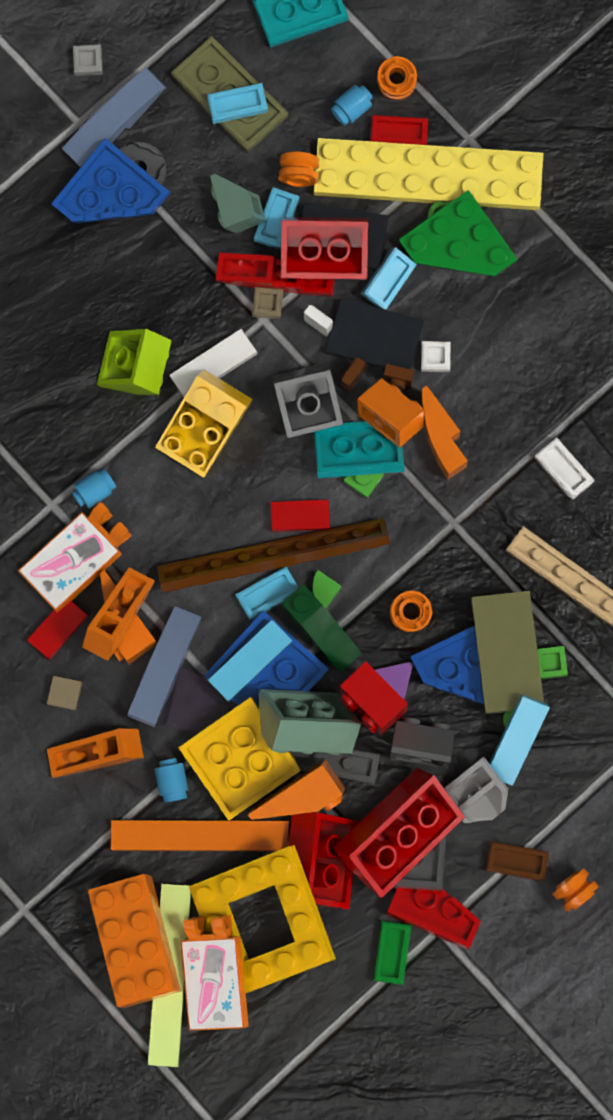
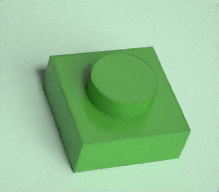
(364, 483)
(552, 662)

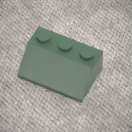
(307, 722)

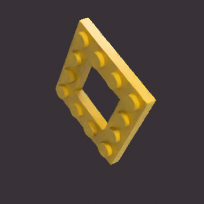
(287, 874)

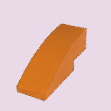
(441, 435)

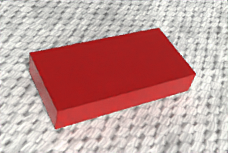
(399, 130)
(300, 515)
(57, 629)

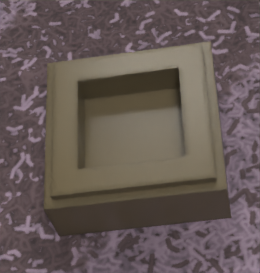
(267, 303)
(64, 693)

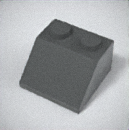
(307, 400)
(422, 743)

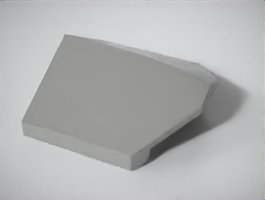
(479, 792)

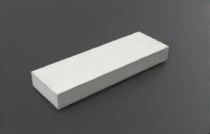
(217, 360)

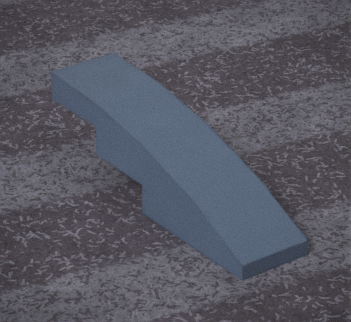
(115, 115)
(164, 666)

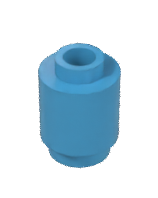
(352, 104)
(93, 488)
(171, 780)

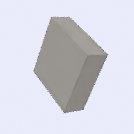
(87, 60)

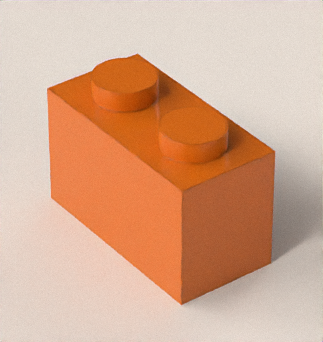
(391, 412)

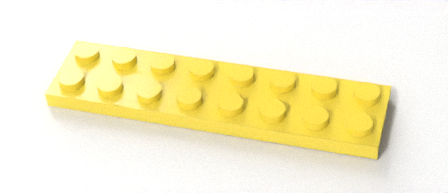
(428, 173)

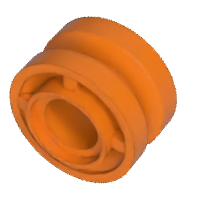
(397, 65)
(298, 169)
(424, 611)
(575, 890)

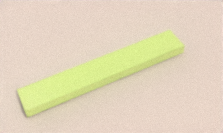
(168, 1010)

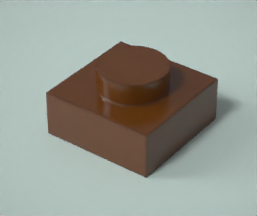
(398, 376)

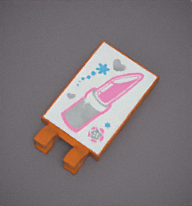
(75, 557)
(213, 976)

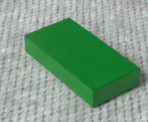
(392, 953)

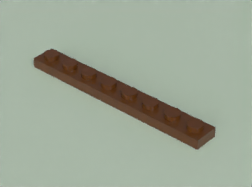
(273, 555)

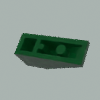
(320, 628)

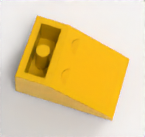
(203, 423)

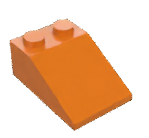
(305, 794)

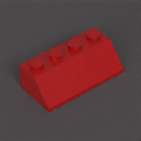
(399, 832)

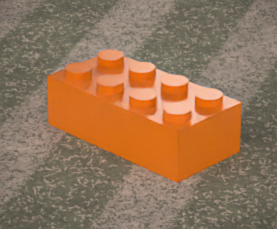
(134, 941)

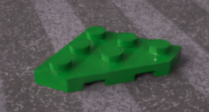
(459, 240)

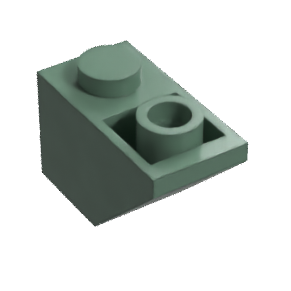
(237, 206)

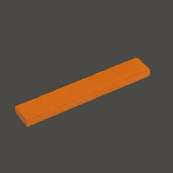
(199, 835)

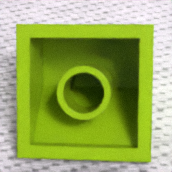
(134, 362)

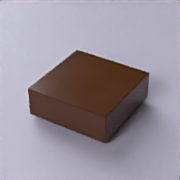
(353, 374)

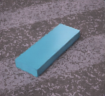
(250, 660)
(518, 738)

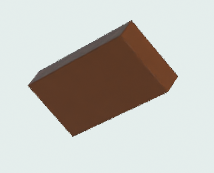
(517, 861)

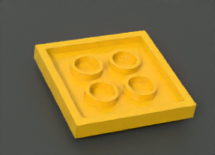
(237, 760)

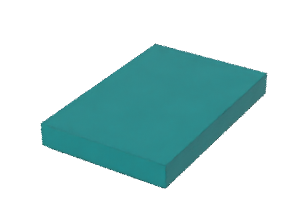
(297, 18)
(355, 450)

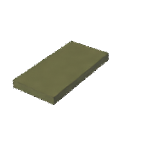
(215, 70)
(506, 650)

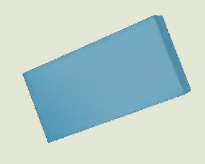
(237, 103)
(279, 205)
(388, 278)
(267, 593)

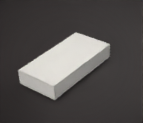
(564, 468)

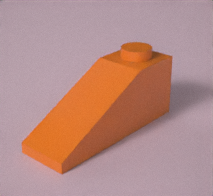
(117, 614)
(137, 638)
(95, 752)

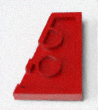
(436, 914)

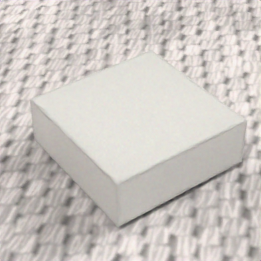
(318, 320)
(435, 356)

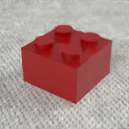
(372, 699)

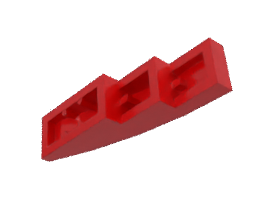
(265, 272)

